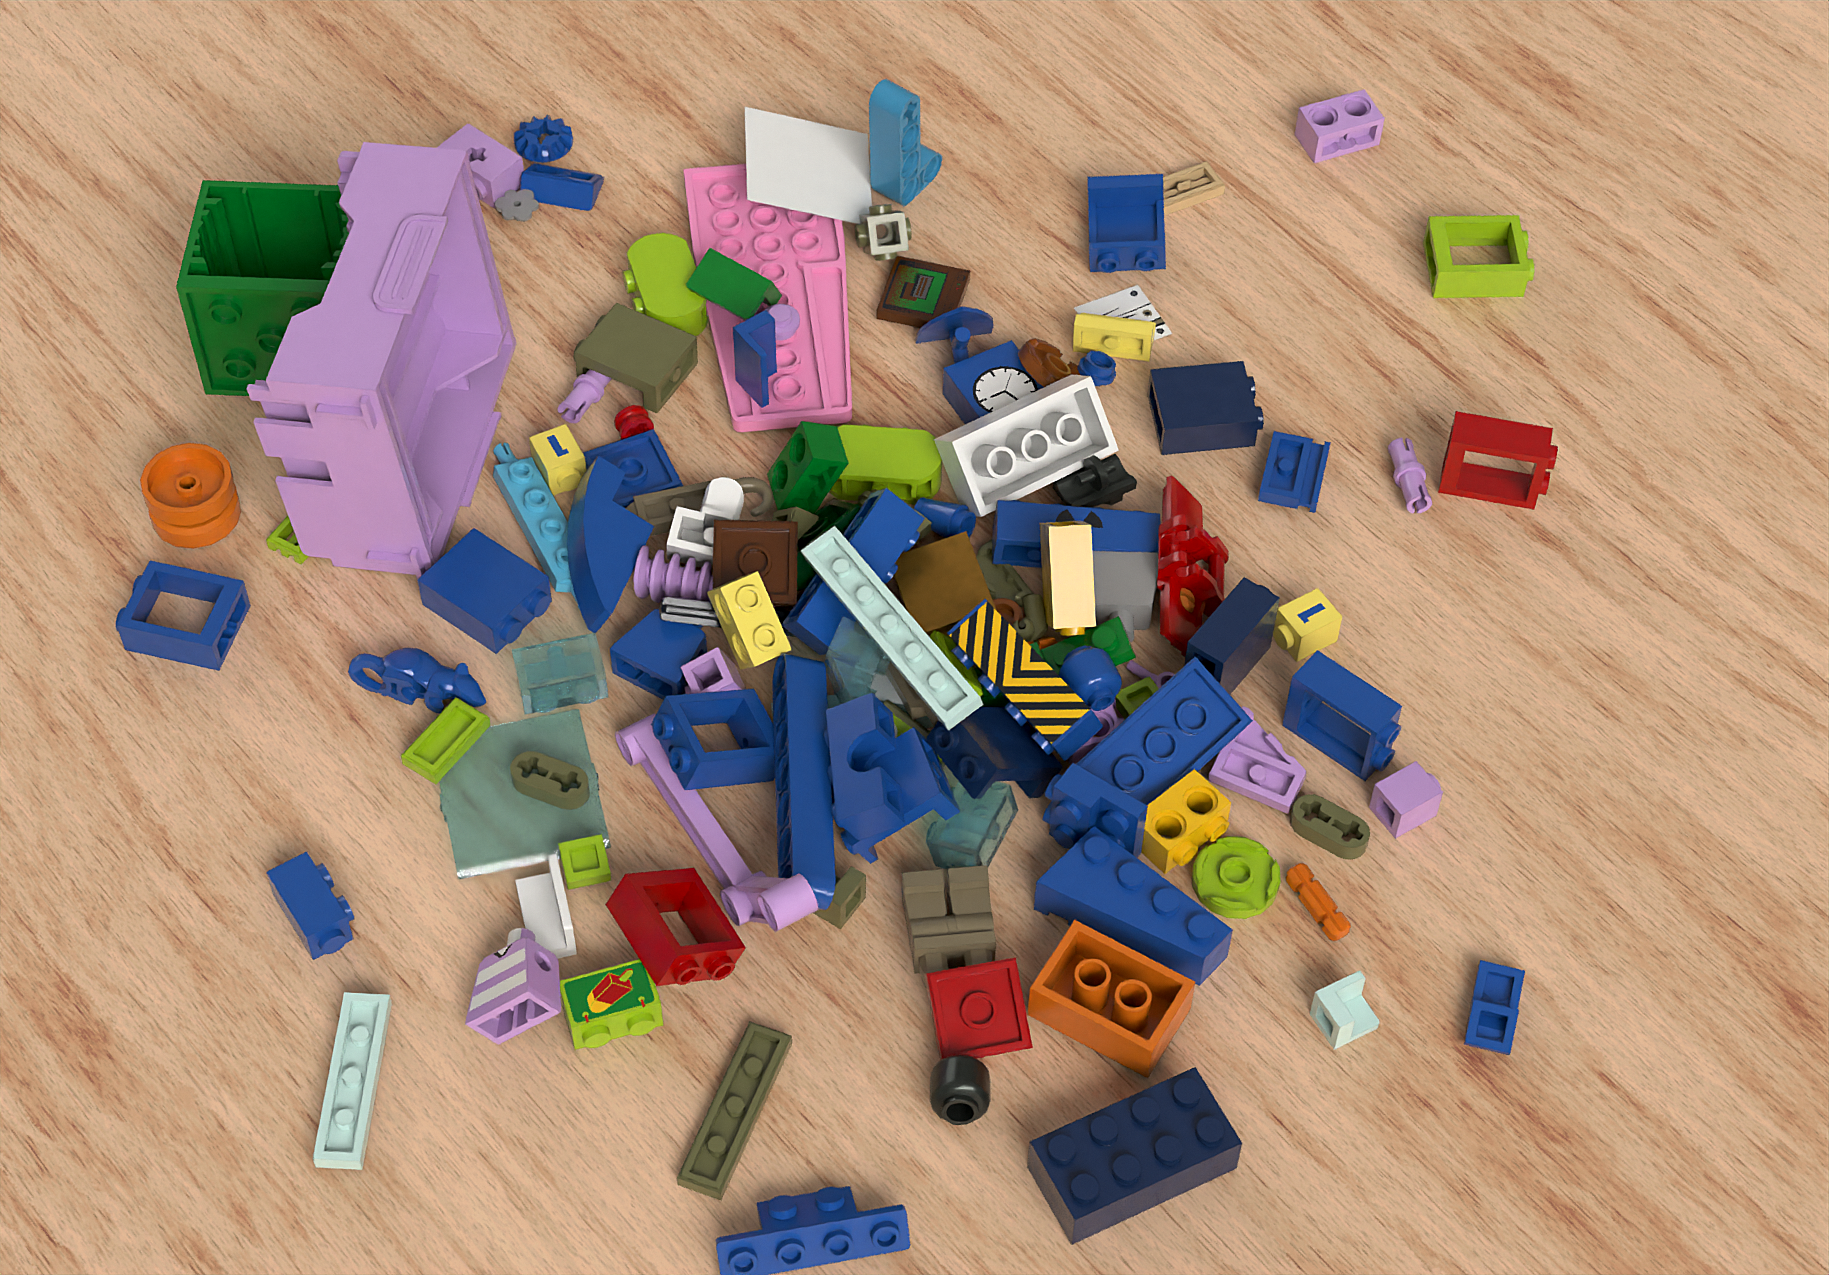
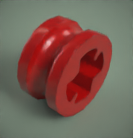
(632, 421)

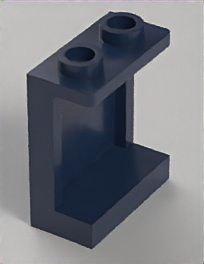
(991, 749)

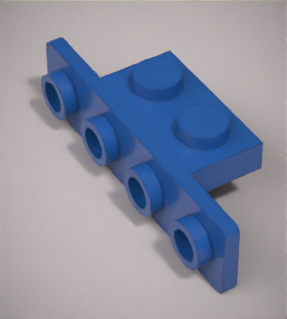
(811, 1233)

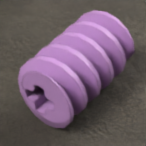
(670, 579)

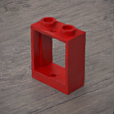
(1499, 439)
(637, 911)

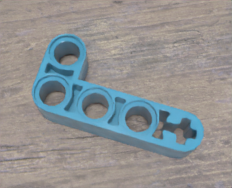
(897, 158)

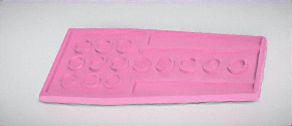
(808, 267)

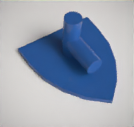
(958, 327)

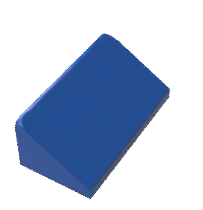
(562, 186)

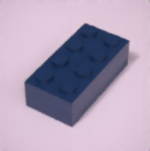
(1133, 1155)

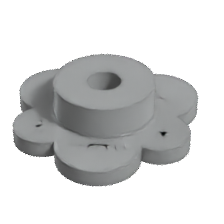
(517, 205)

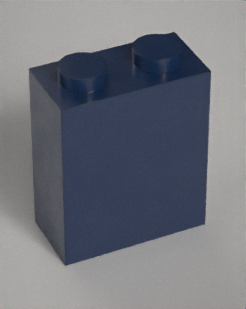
(1204, 407)
(1236, 634)

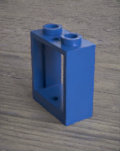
(202, 649)
(747, 722)
(1332, 733)

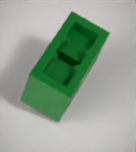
(807, 467)

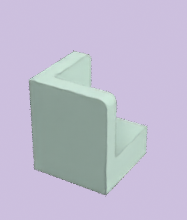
(1343, 1011)

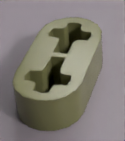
(551, 778)
(1330, 826)

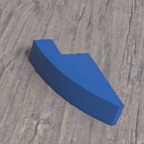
(602, 543)

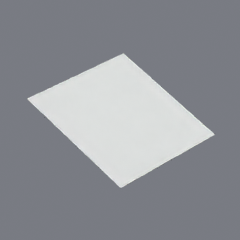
(807, 166)

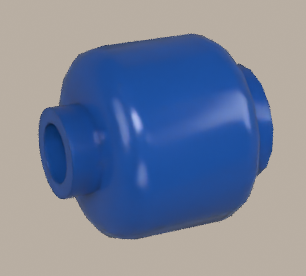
(1091, 676)

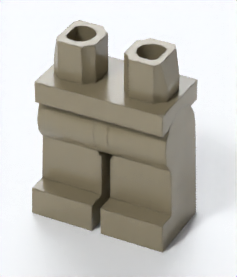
(954, 940)

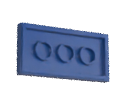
(1168, 735)

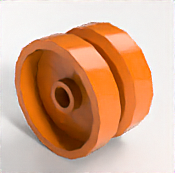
(190, 495)

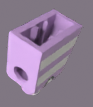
(514, 989)

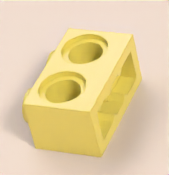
(749, 620)

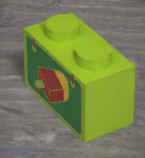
(610, 1004)

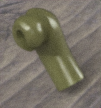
(1034, 623)

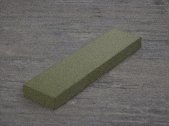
(734, 1111)

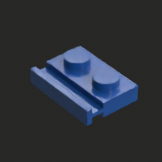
(1293, 471)

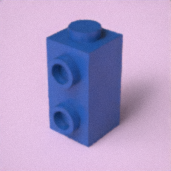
(311, 906)

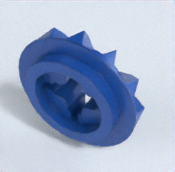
(552, 148)

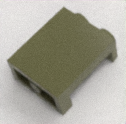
(638, 354)

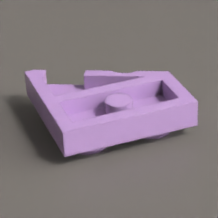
(1259, 768)

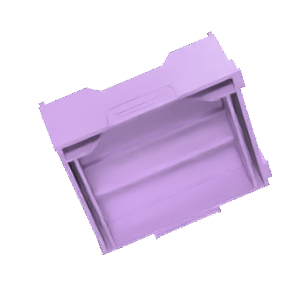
(396, 372)

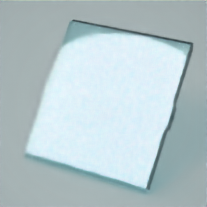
(494, 823)

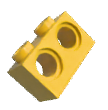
(1174, 816)

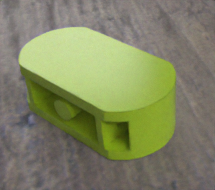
(658, 277)
(891, 459)

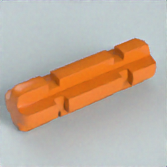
(1318, 902)

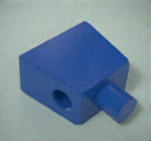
(654, 653)

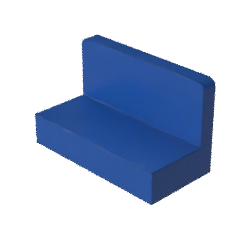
(755, 355)

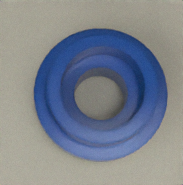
(1099, 367)

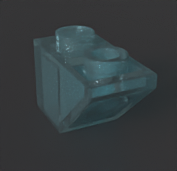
(853, 661)

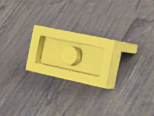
(1113, 336)

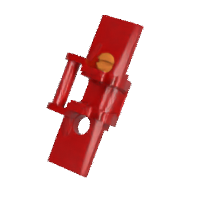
(1184, 585)

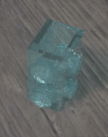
(560, 673)
(976, 831)

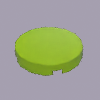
(1236, 877)

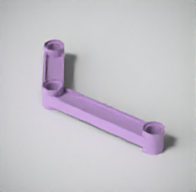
(744, 894)

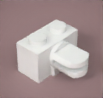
(693, 530)

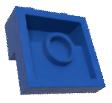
(1087, 801)

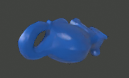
(414, 675)

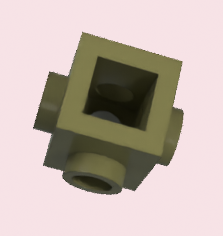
(896, 236)

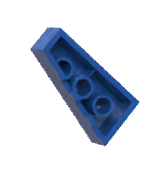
(1133, 905)

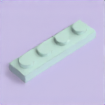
(352, 1081)

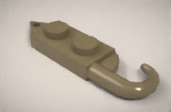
(660, 506)

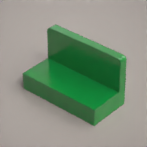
(732, 285)

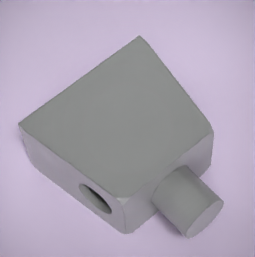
(1125, 588)

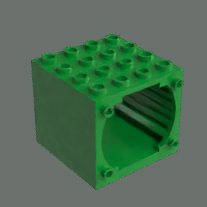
(249, 268)

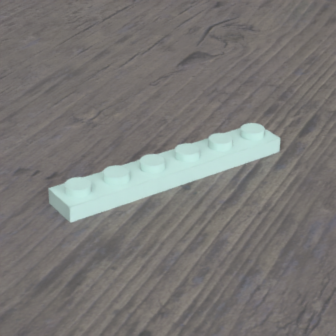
(892, 628)

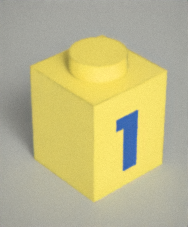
(558, 458)
(1307, 625)

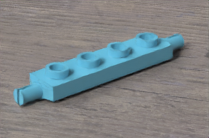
(536, 514)

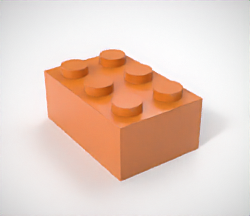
(1111, 998)

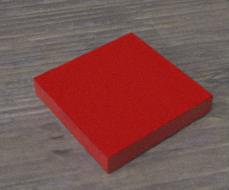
(979, 1009)

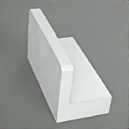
(547, 910)

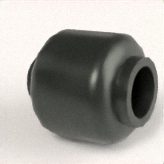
(960, 1089)

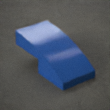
(1494, 1007)

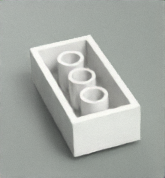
(1026, 444)

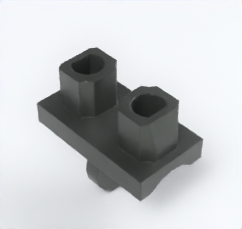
(1096, 483)

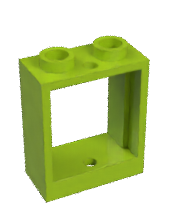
(1478, 279)

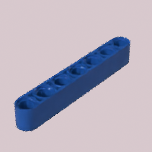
(802, 776)

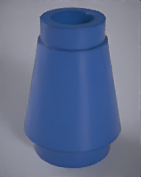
(947, 517)

